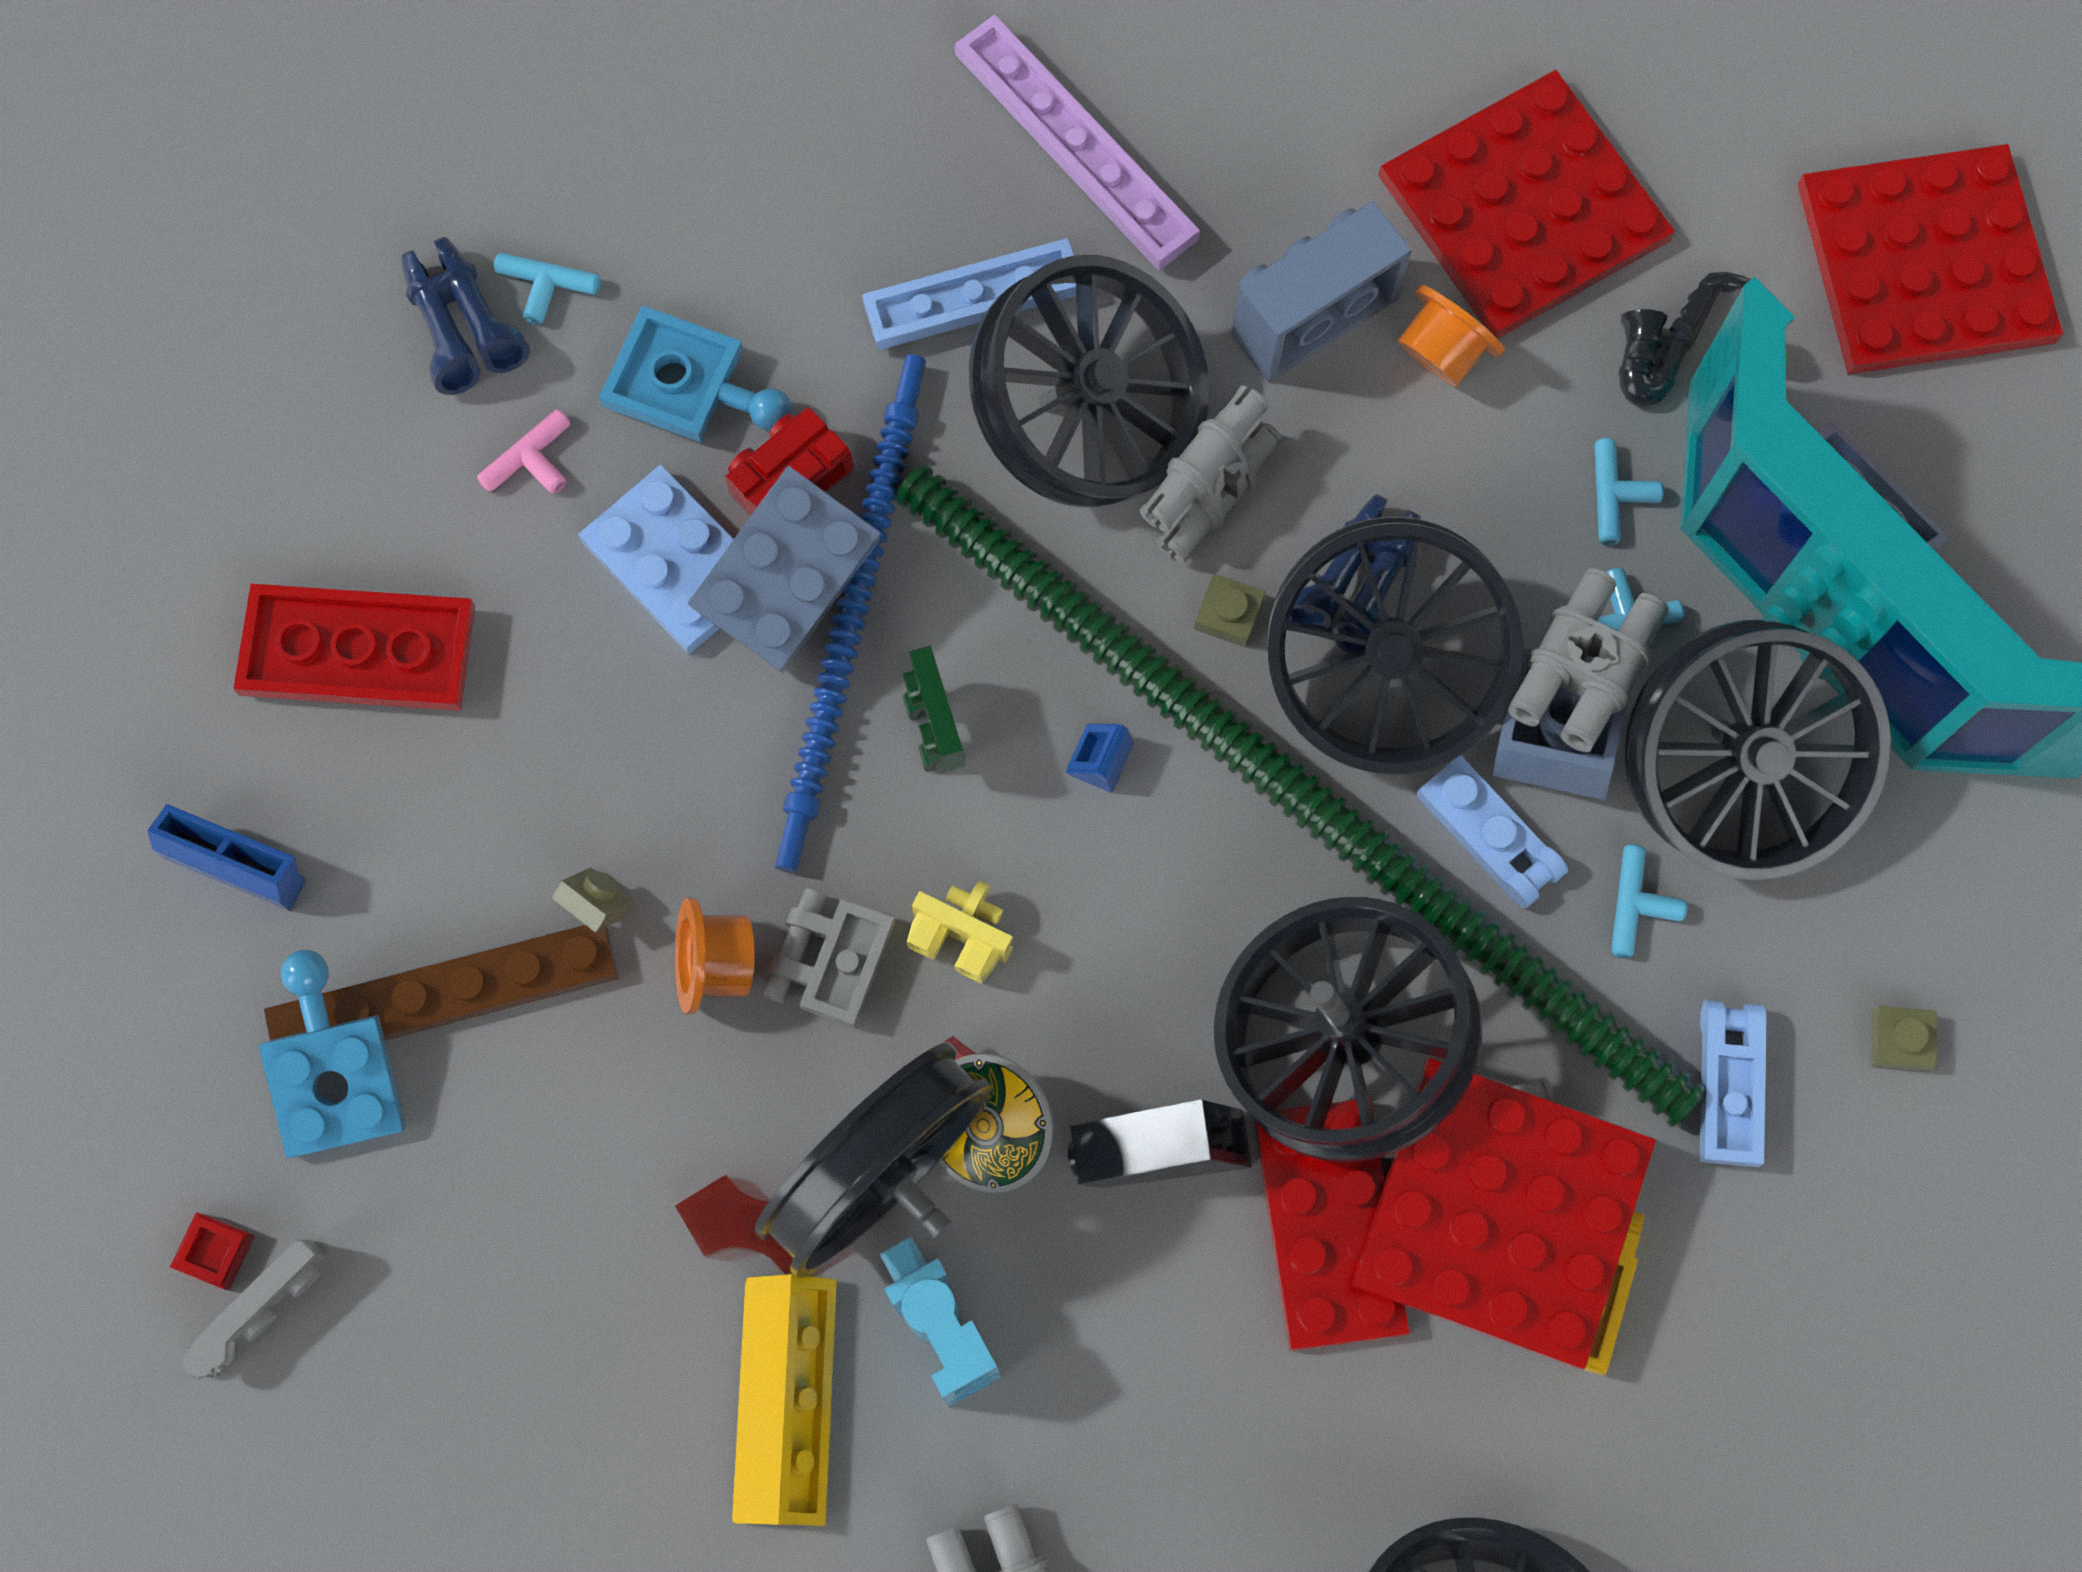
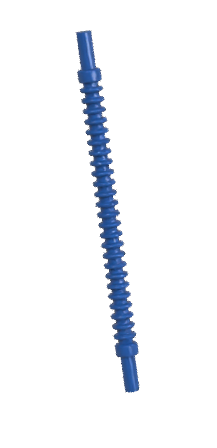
(802, 803)

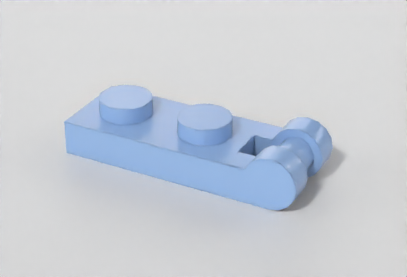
(1491, 831)
(1734, 1085)

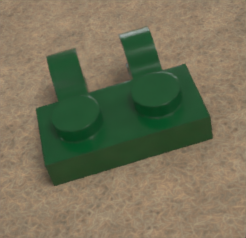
(927, 694)

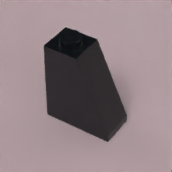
(1159, 1144)

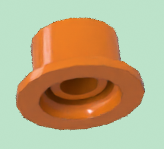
(1447, 338)
(711, 955)

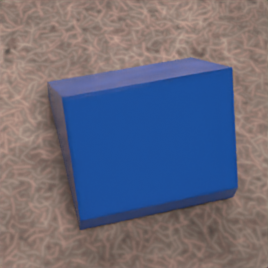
(1101, 755)

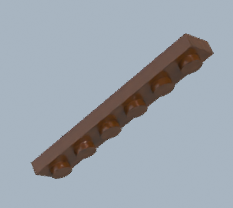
(465, 985)

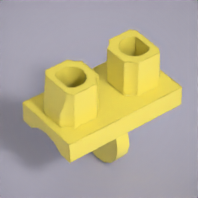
(982, 942)

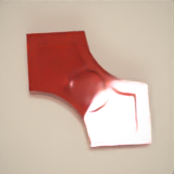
(725, 1220)

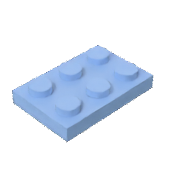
(660, 552)

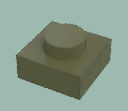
(1229, 610)
(593, 899)
(1904, 1038)

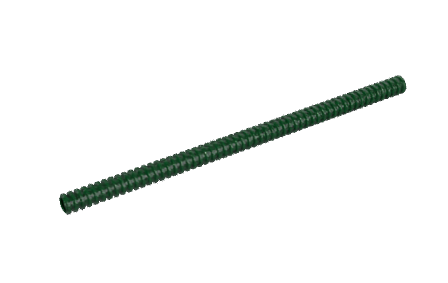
(1299, 794)

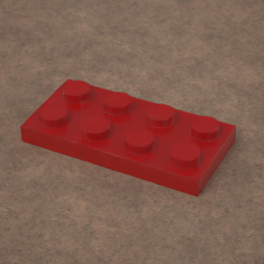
(355, 647)
(1318, 1233)

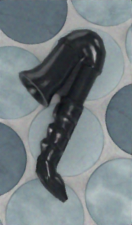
(1654, 359)

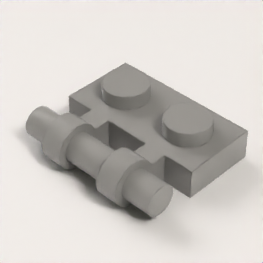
(846, 961)

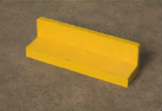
(785, 1401)

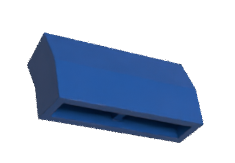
(224, 863)

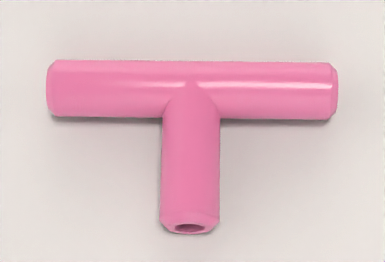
(527, 454)

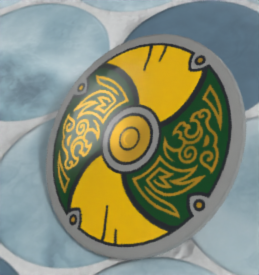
(1010, 1134)

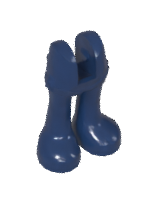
(453, 362)
(1387, 559)

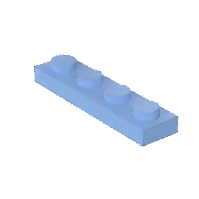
(955, 296)

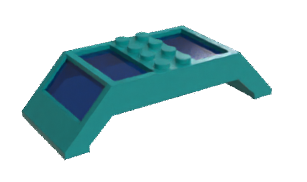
(1839, 562)

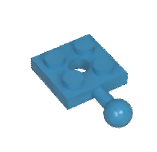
(692, 402)
(350, 1048)

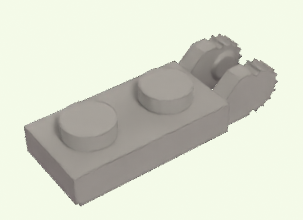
(251, 1310)

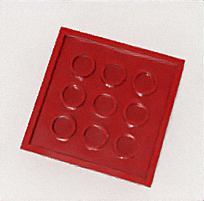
(1525, 204)
(1929, 259)
(1508, 1219)

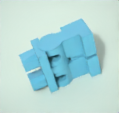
(931, 1311)

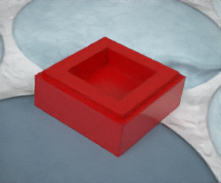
(212, 1251)

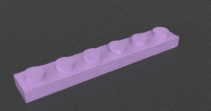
(1077, 142)

